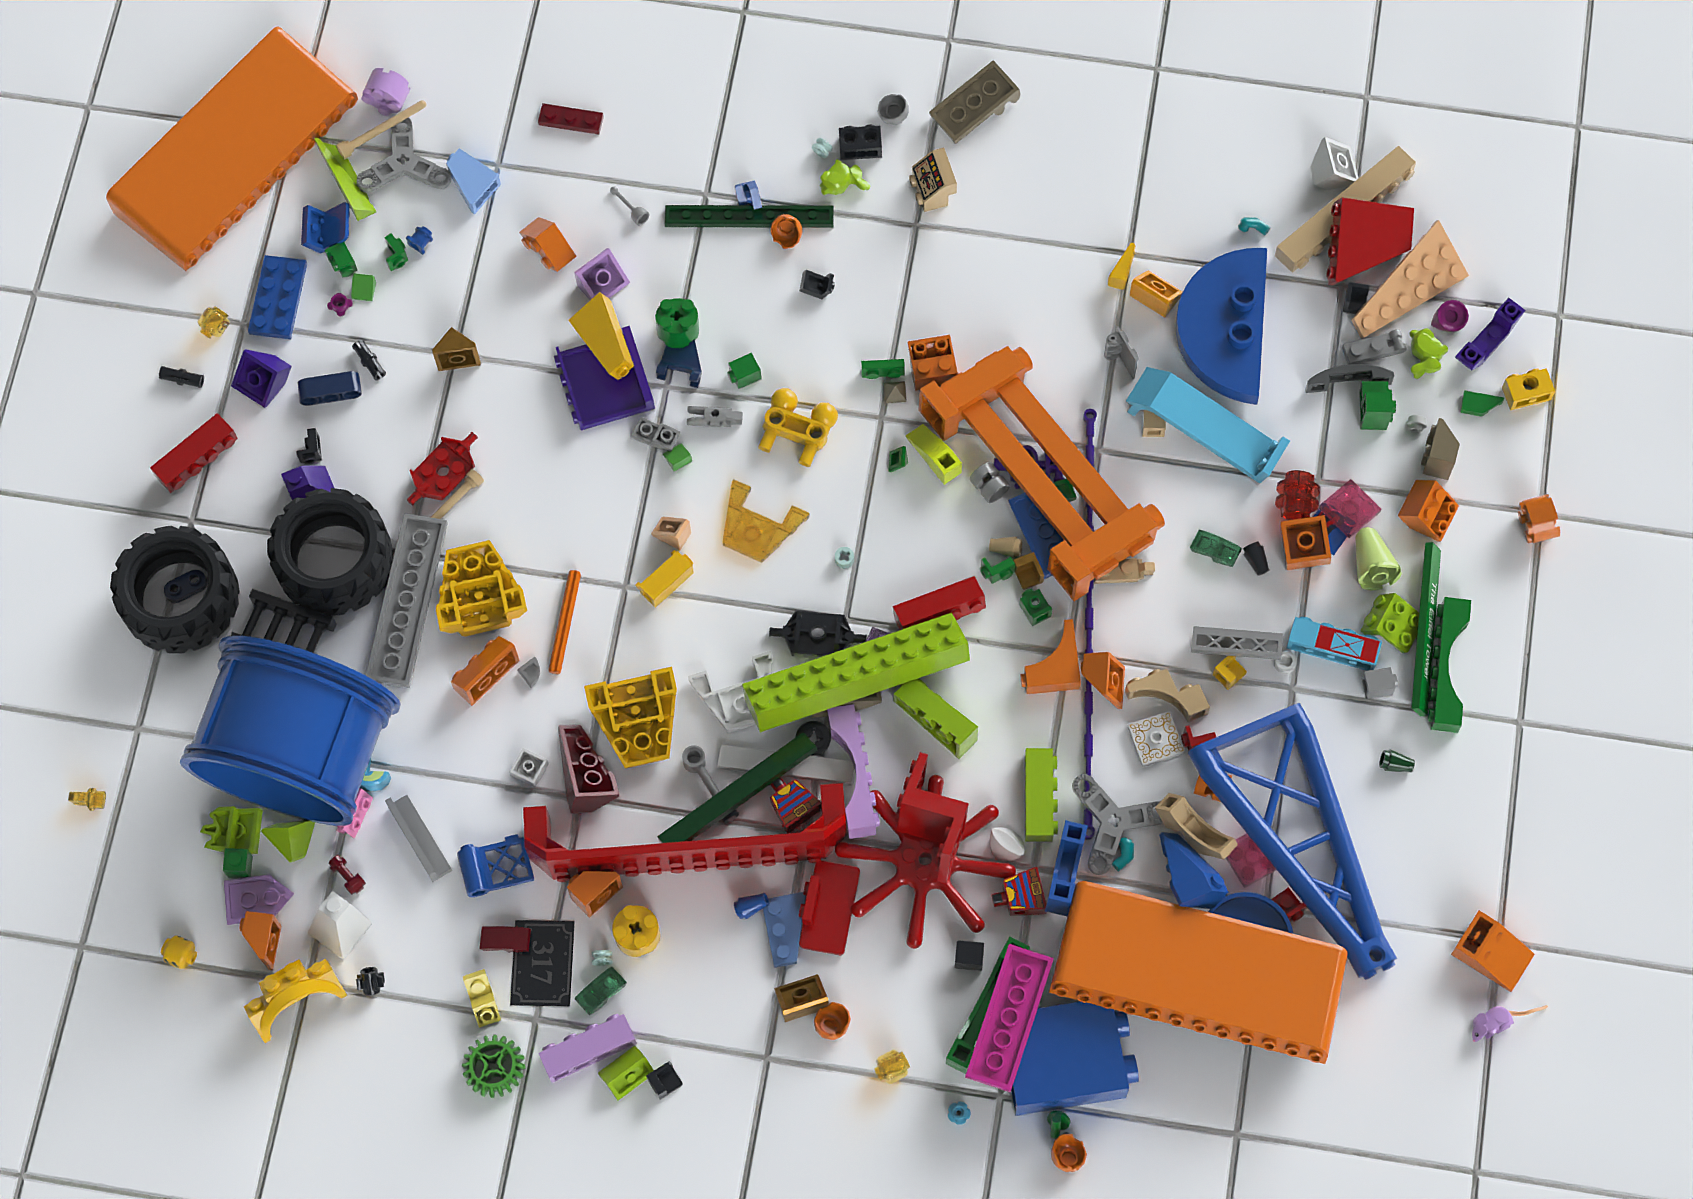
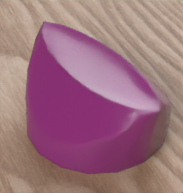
(1450, 316)

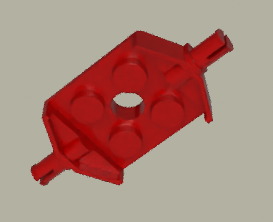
(449, 454)

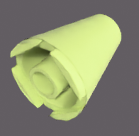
(1374, 561)

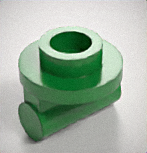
(1058, 1121)

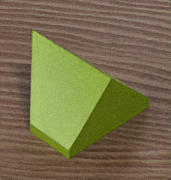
(290, 838)

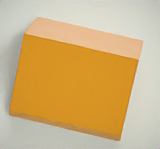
(1155, 293)

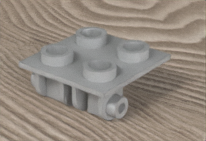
(1118, 346)

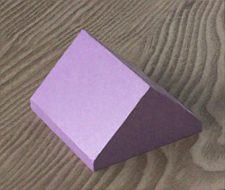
(601, 275)

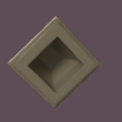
(895, 392)

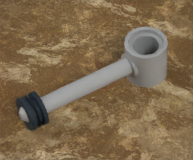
(699, 768)

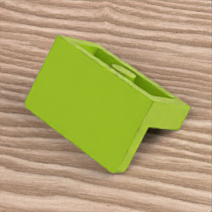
(626, 1072)

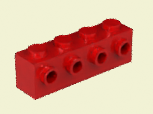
(194, 453)
(958, 598)

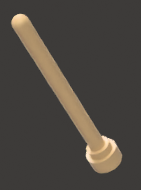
(346, 148)
(472, 480)

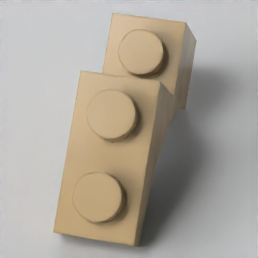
(1159, 684)
(1202, 837)

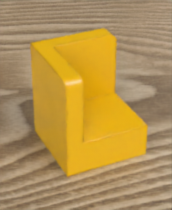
(1229, 672)

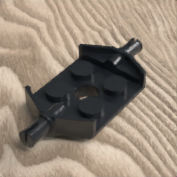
(801, 641)

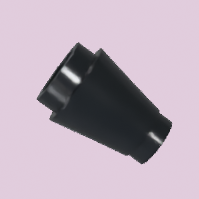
(1256, 557)

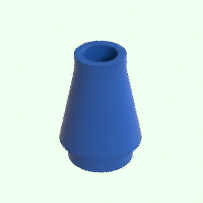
(749, 905)

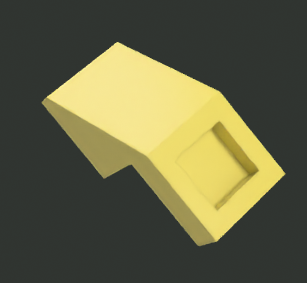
(481, 998)

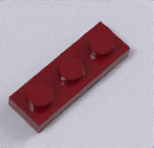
(570, 118)

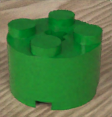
(677, 322)

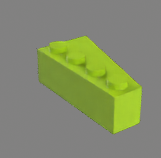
(937, 716)

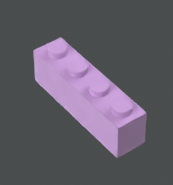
(587, 1048)

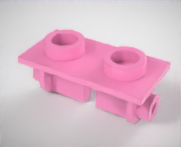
(363, 803)

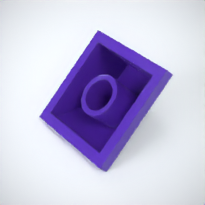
(260, 376)
(306, 479)

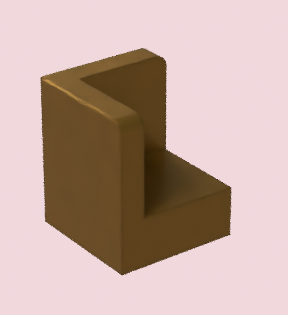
(1028, 571)

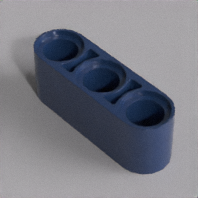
(329, 388)

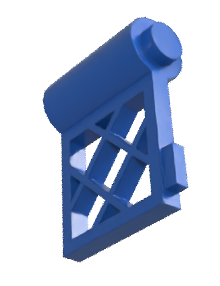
(477, 872)

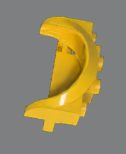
(287, 988)

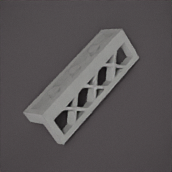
(1236, 642)
(419, 837)

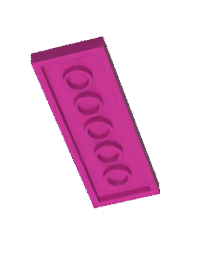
(1009, 1018)

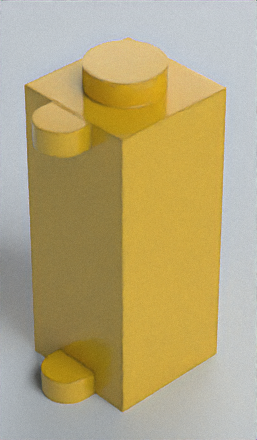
(666, 578)

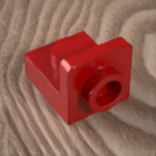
(1290, 904)

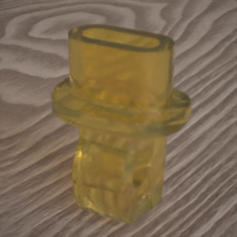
(92, 799)

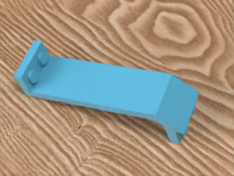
(1206, 423)

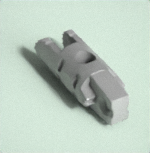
(714, 416)

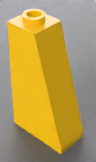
(602, 334)

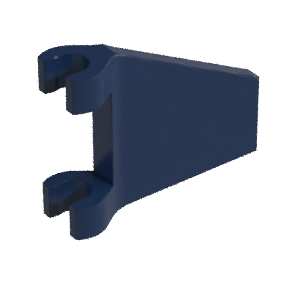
(681, 360)

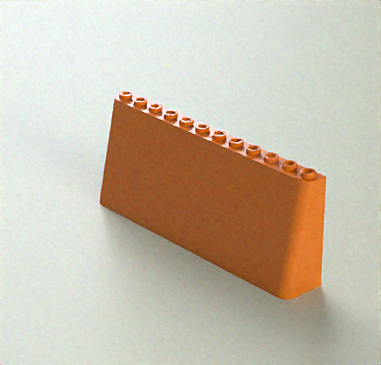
(230, 148)
(1200, 971)

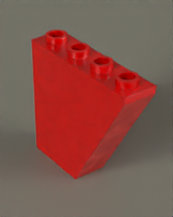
(1366, 236)

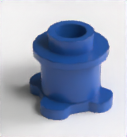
(419, 239)

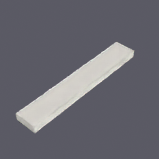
(811, 768)

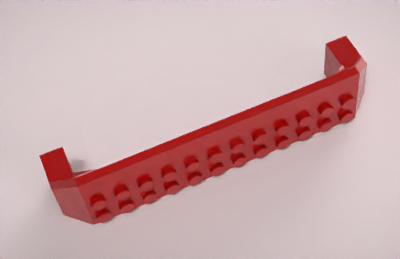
(811, 844)

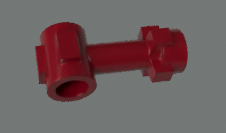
(353, 884)

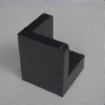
(1355, 297)
(969, 955)
(664, 1080)

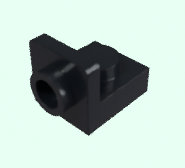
(313, 448)

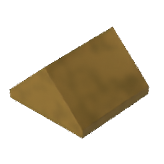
(455, 352)
(801, 997)

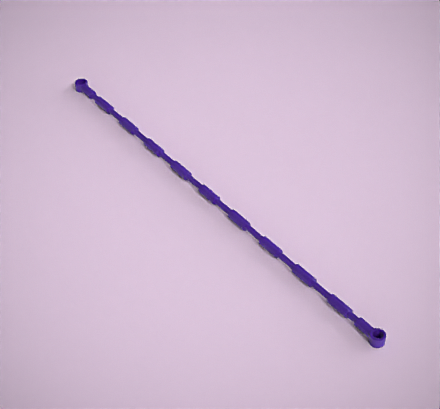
(1089, 619)

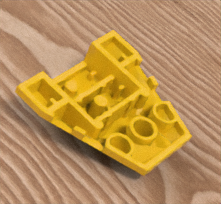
(477, 591)
(636, 715)

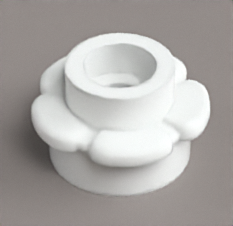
(1416, 423)

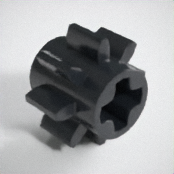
(370, 980)

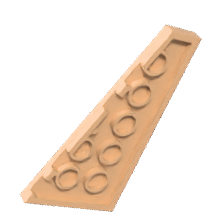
(1417, 278)

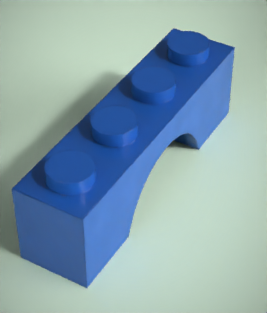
(1066, 868)

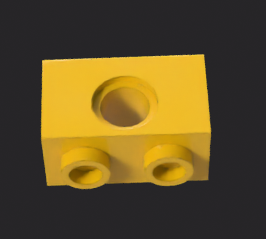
(1520, 397)

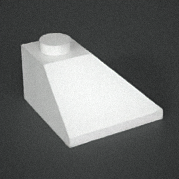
(1333, 165)
(338, 925)

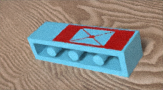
(1334, 643)

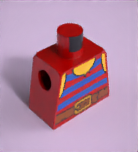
(793, 803)
(1022, 894)

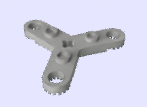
(414, 167)
(1108, 836)

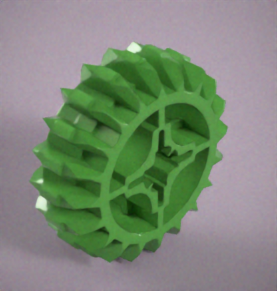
(487, 1073)

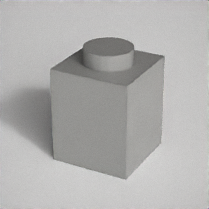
(1379, 683)

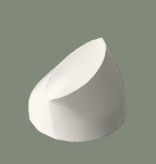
(1006, 845)

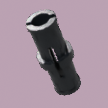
(368, 359)
(181, 377)

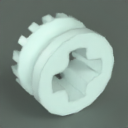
(822, 148)
(843, 564)
(602, 957)

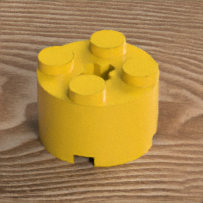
(641, 942)

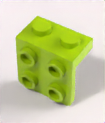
(1393, 621)

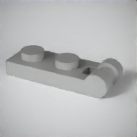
(1374, 347)

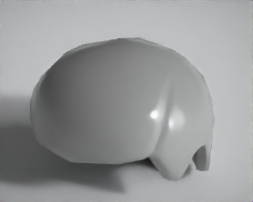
(893, 109)

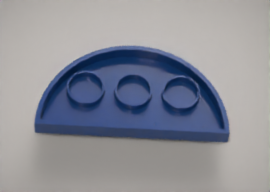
(1223, 323)

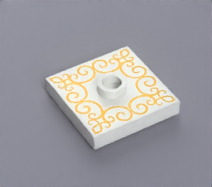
(1156, 739)

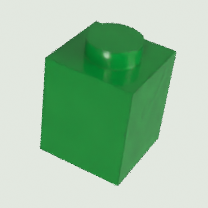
(744, 371)
(237, 863)

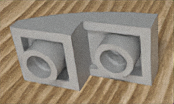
(655, 435)

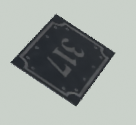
(545, 971)

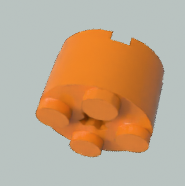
(1539, 518)

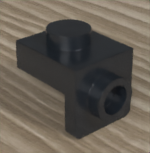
(816, 284)

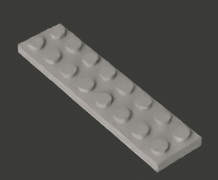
(406, 600)

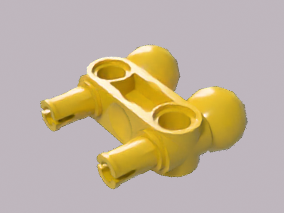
(795, 426)

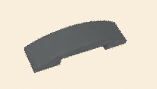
(1349, 372)

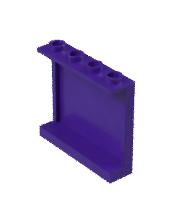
(597, 394)

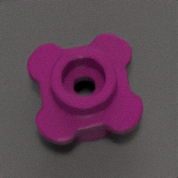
(335, 300)

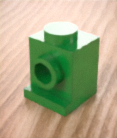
(341, 259)
(1035, 613)

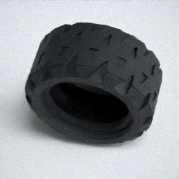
(316, 512)
(151, 554)

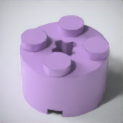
(386, 91)

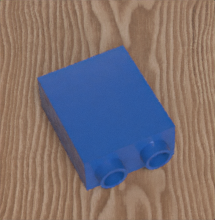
(1073, 1059)

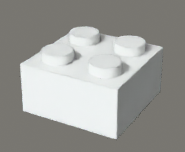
(528, 767)

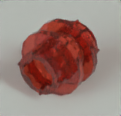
(1297, 495)

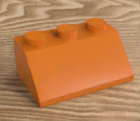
(485, 669)

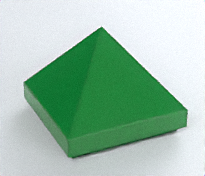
(897, 459)

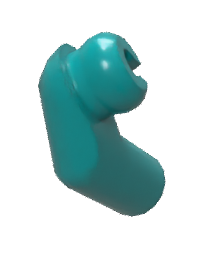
(1252, 222)
(1127, 854)

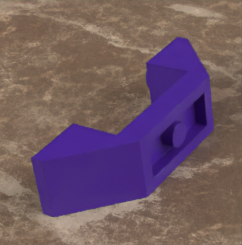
(1489, 339)

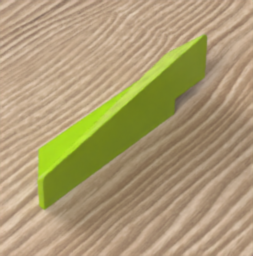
(346, 180)

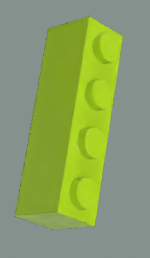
(1039, 795)

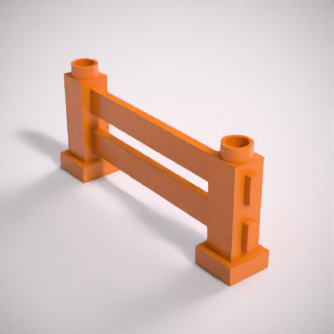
(1083, 552)

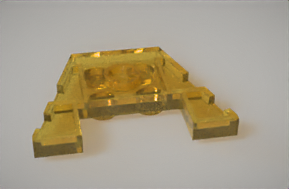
(753, 533)

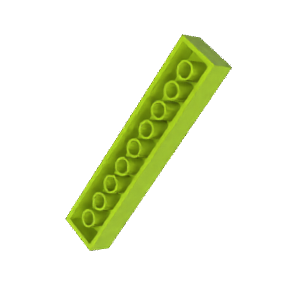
(856, 672)

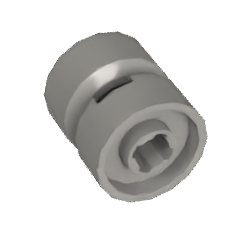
(989, 482)

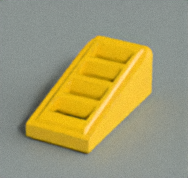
(1120, 273)

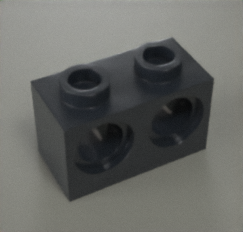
(860, 147)

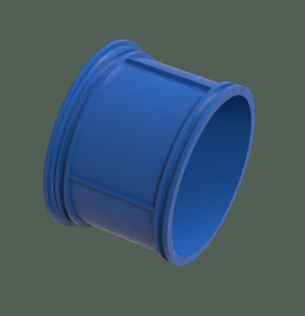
(288, 730)

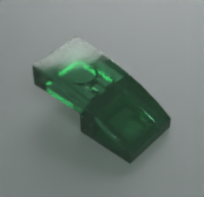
(1216, 547)
(600, 990)

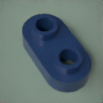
(185, 587)

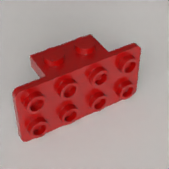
(828, 907)

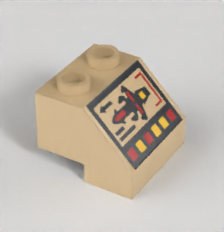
(933, 180)

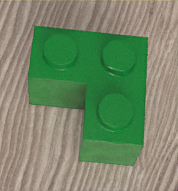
(1376, 405)

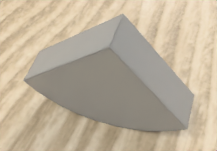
(530, 671)

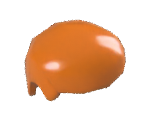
(786, 231)
(832, 1021)
(1068, 1153)

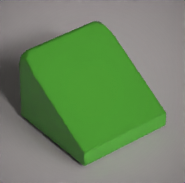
(363, 287)
(678, 457)

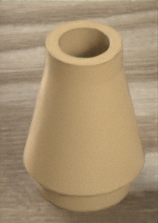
(1006, 546)

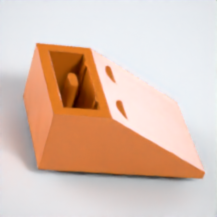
(1493, 951)

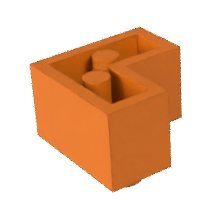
(547, 239)

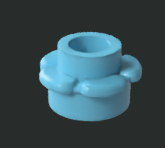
(958, 1119)

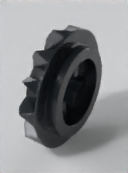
(822, 733)

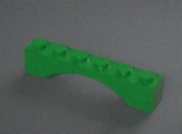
(1447, 707)
(965, 1042)

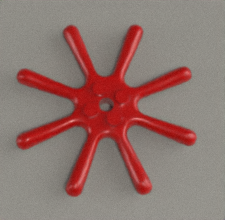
(919, 876)

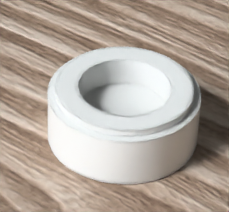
(1287, 663)

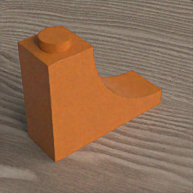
(1057, 671)

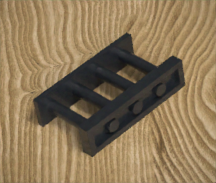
(281, 609)

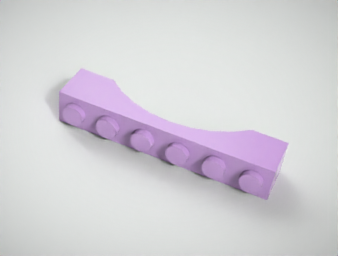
(859, 812)

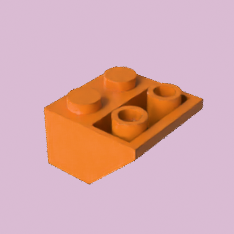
(931, 360)
(1428, 509)

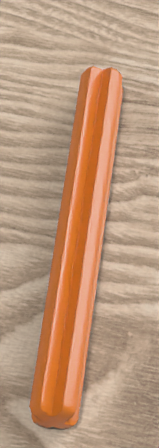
(564, 622)

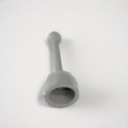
(638, 214)

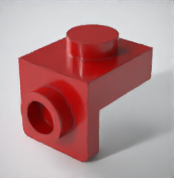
(1190, 741)

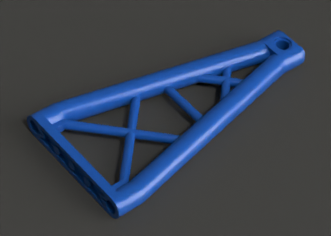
(1324, 798)

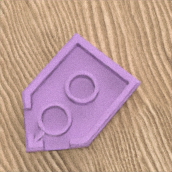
(254, 894)

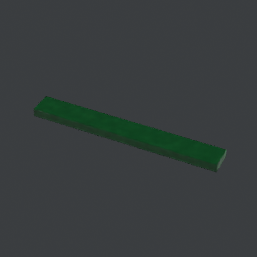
(746, 216)
(740, 791)

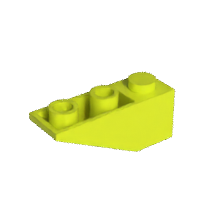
(935, 453)

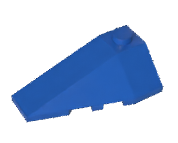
(1193, 878)

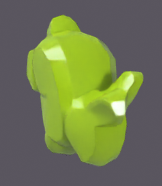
(840, 176)
(1427, 350)

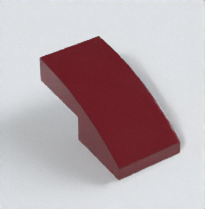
(505, 938)

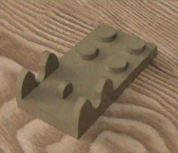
(975, 102)

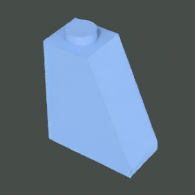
(472, 179)

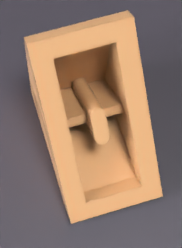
(672, 531)

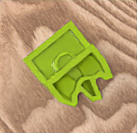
(234, 829)

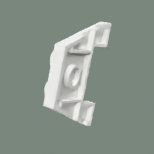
(729, 702)

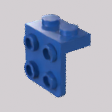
(326, 228)

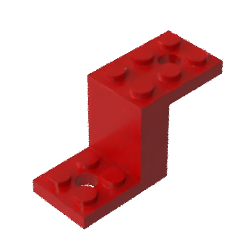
(931, 816)

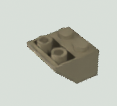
(1440, 451)

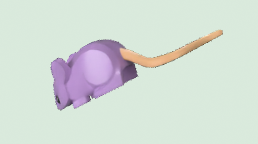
(1496, 1021)

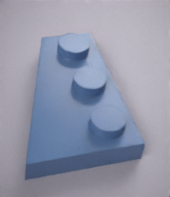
(784, 927)

